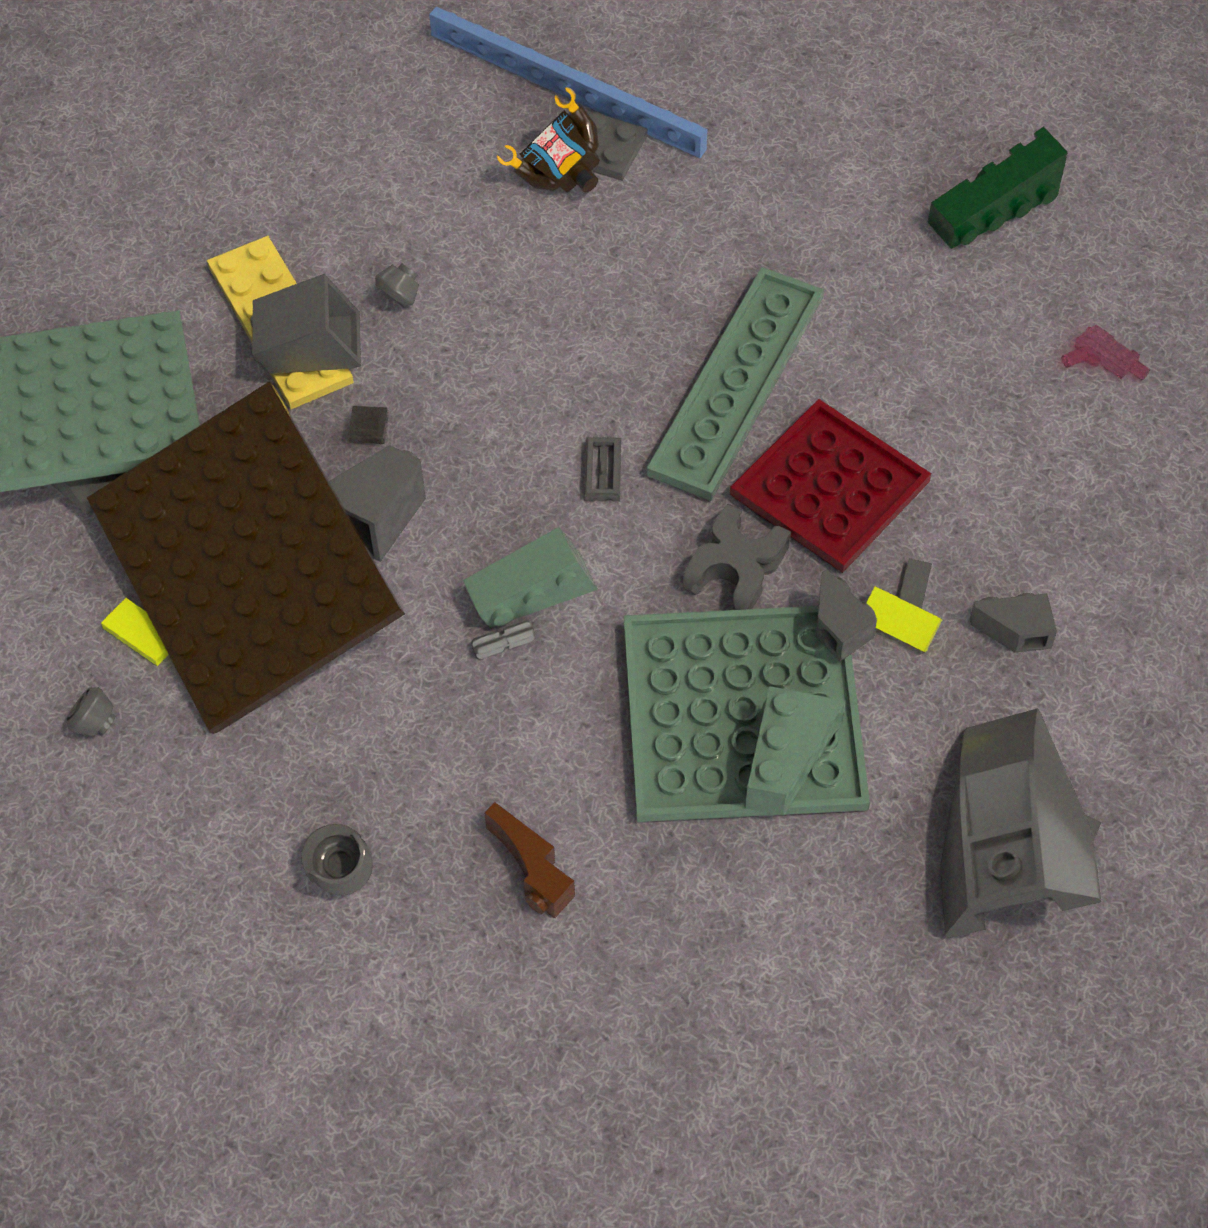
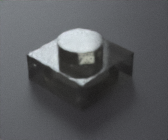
(368, 424)

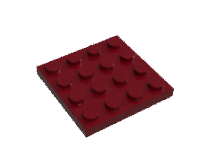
(830, 485)

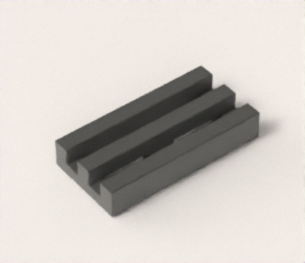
(602, 493)

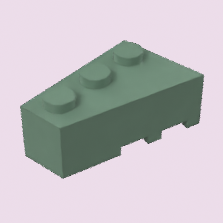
(530, 580)
(788, 745)

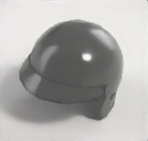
(337, 859)

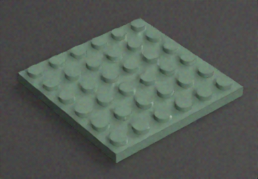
(92, 399)
(701, 702)

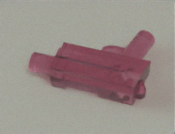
(1100, 347)

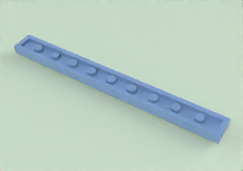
(556, 76)

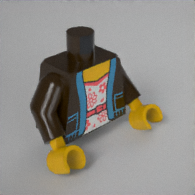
(562, 152)

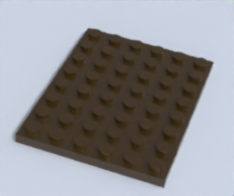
(244, 558)

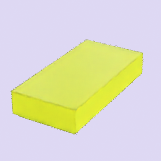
(903, 619)
(135, 629)

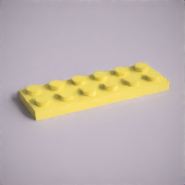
(256, 272)

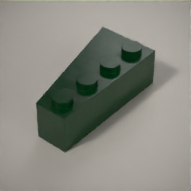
(1000, 191)

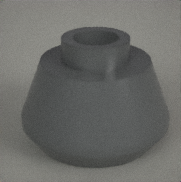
(398, 284)
(91, 713)

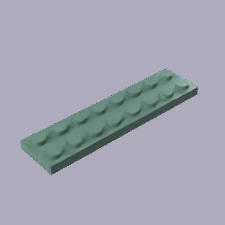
(735, 384)

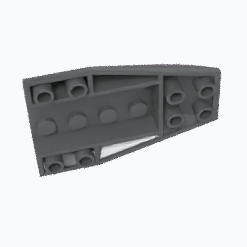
(1013, 827)

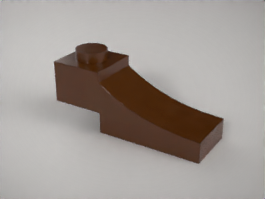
(544, 884)

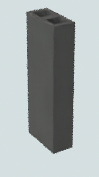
(915, 582)

